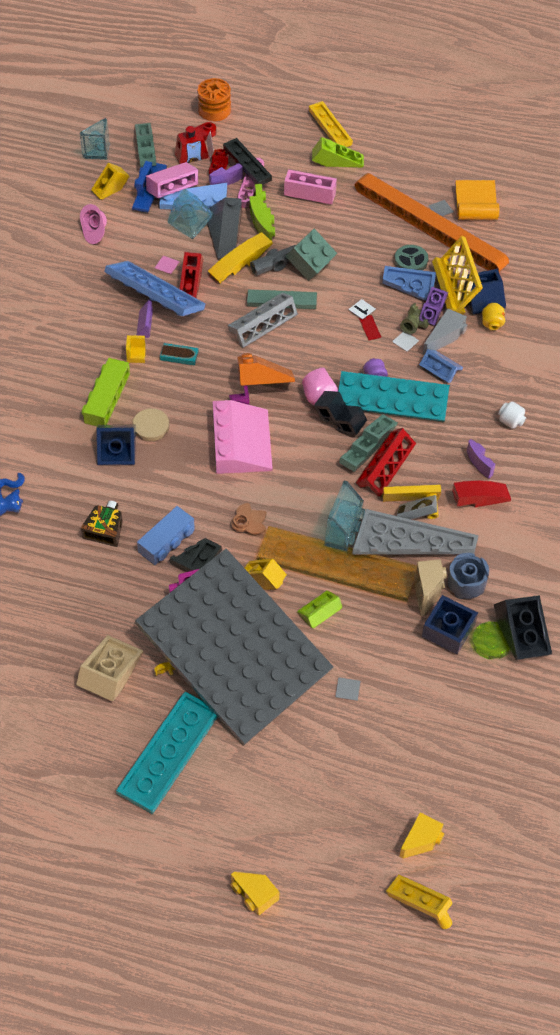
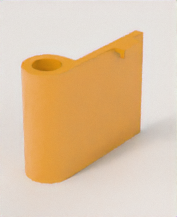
(476, 200)

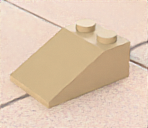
(108, 668)

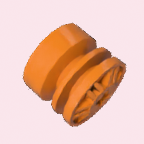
(214, 99)

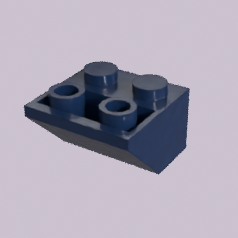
(491, 293)

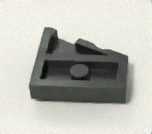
(197, 555)

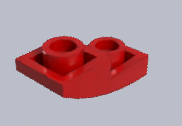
(219, 159)

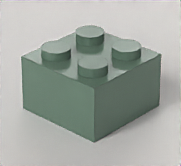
(311, 254)

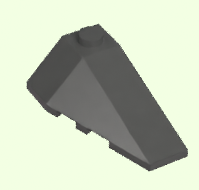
(225, 225)

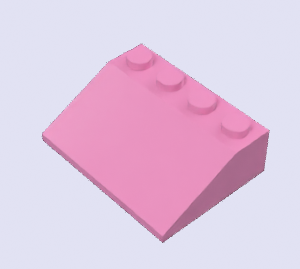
(241, 438)

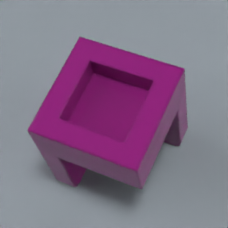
(242, 398)

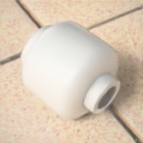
(512, 414)

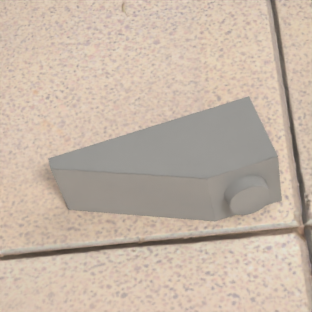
(446, 331)

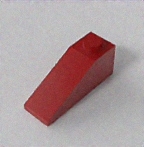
(191, 273)

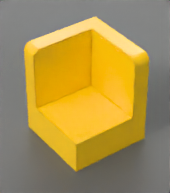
(135, 349)

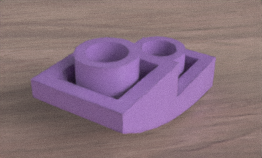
(228, 176)
(434, 305)
(476, 455)

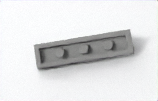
(260, 314)

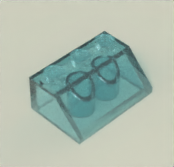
(344, 518)

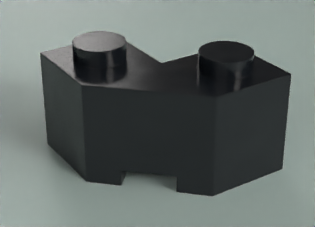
(333, 409)

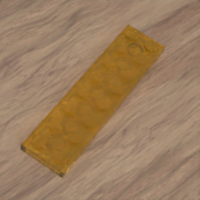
(361, 571)

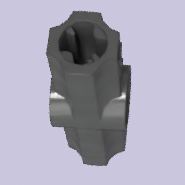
(273, 260)

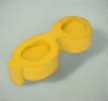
(163, 667)

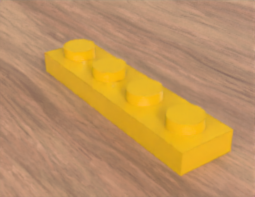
(330, 124)

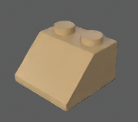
(429, 583)

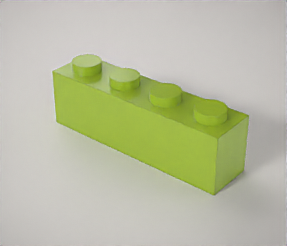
(106, 392)

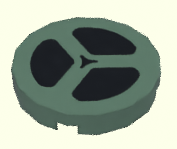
(411, 257)

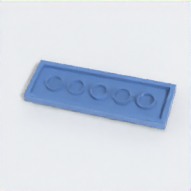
(154, 288)

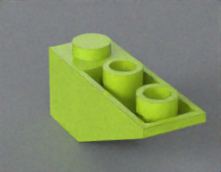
(336, 155)

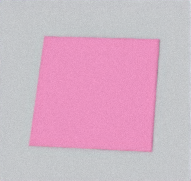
(167, 264)

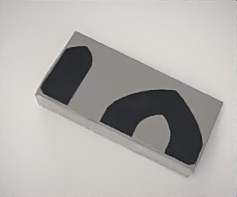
(418, 508)

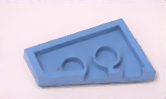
(409, 281)

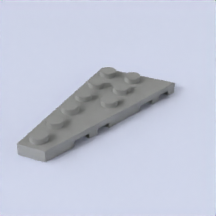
(398, 535)

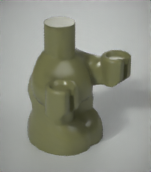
(412, 320)

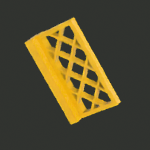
(448, 281)

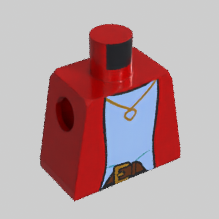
(190, 146)

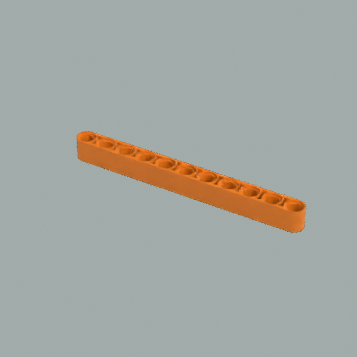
(429, 221)

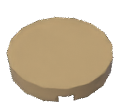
(151, 424)

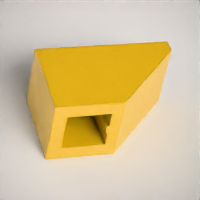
(256, 890)

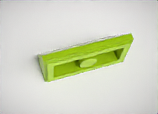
(320, 609)

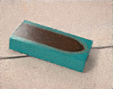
(179, 354)

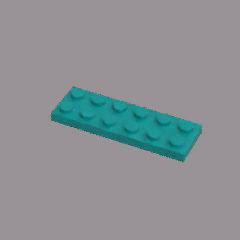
(395, 396)
(167, 753)

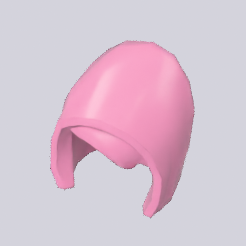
(316, 383)

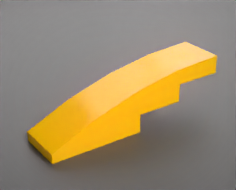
(240, 256)

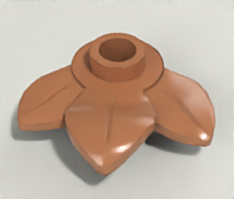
(251, 520)

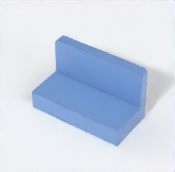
(440, 365)

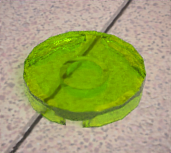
(489, 641)

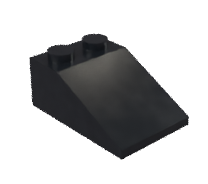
(524, 627)

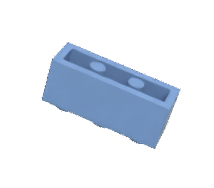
(166, 535)

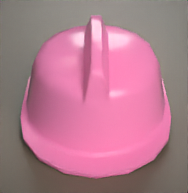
(93, 223)

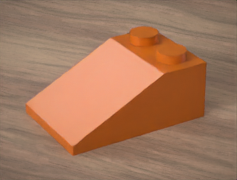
(256, 370)

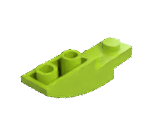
(260, 214)

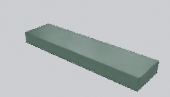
(302, 300)

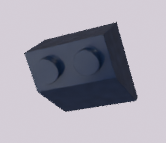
(116, 444)

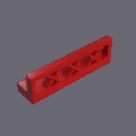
(381, 458)

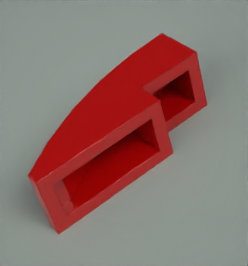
(480, 493)

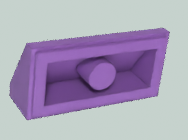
(145, 320)

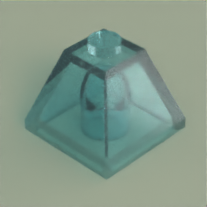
(189, 214)

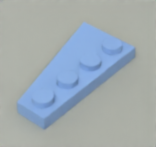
(207, 194)

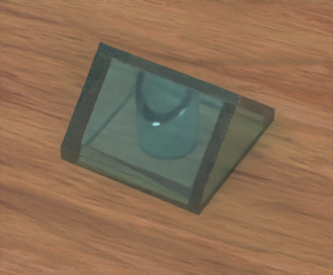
(95, 141)

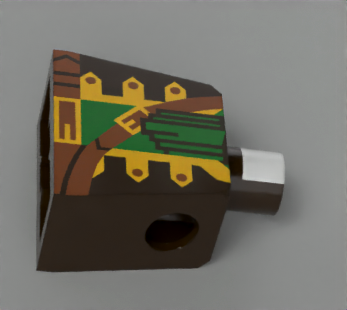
(103, 524)

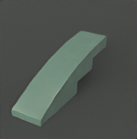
(145, 143)
(368, 443)

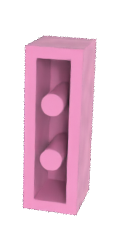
(172, 180)
(310, 186)

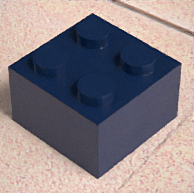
(449, 624)

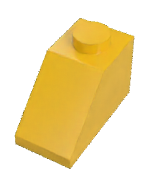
(110, 181)
(266, 573)
(422, 836)

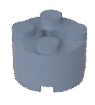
(468, 576)

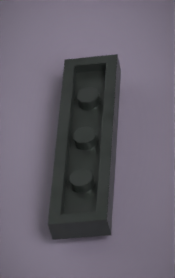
(250, 164)

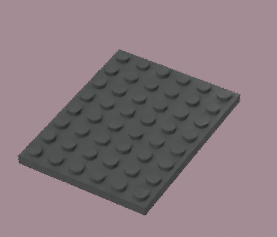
(234, 646)

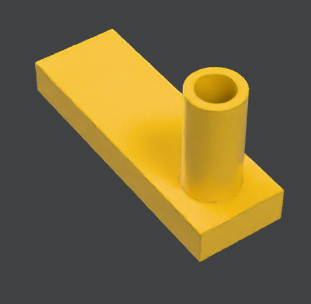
(412, 493)
(422, 899)

